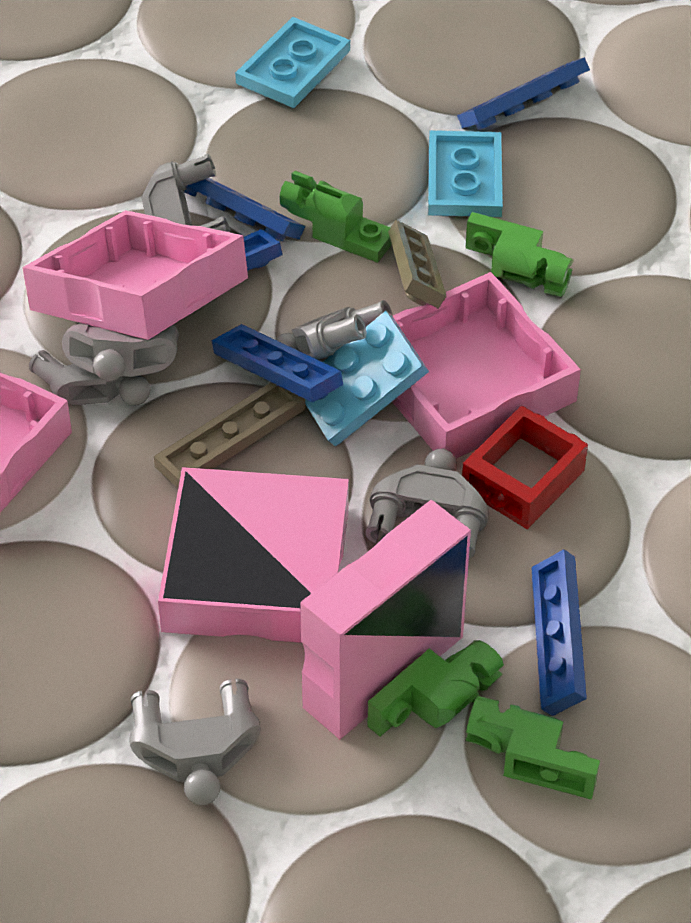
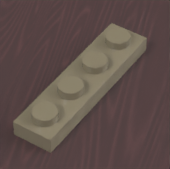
(417, 265)
(230, 432)

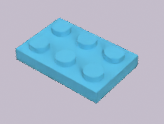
(292, 62)
(465, 173)
(372, 376)

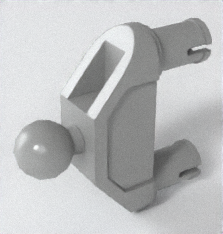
(166, 196)
(331, 331)
(118, 354)
(85, 387)
(413, 487)
(195, 748)

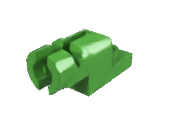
(335, 216)
(518, 253)
(435, 687)
(531, 748)

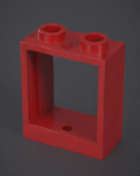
(508, 494)

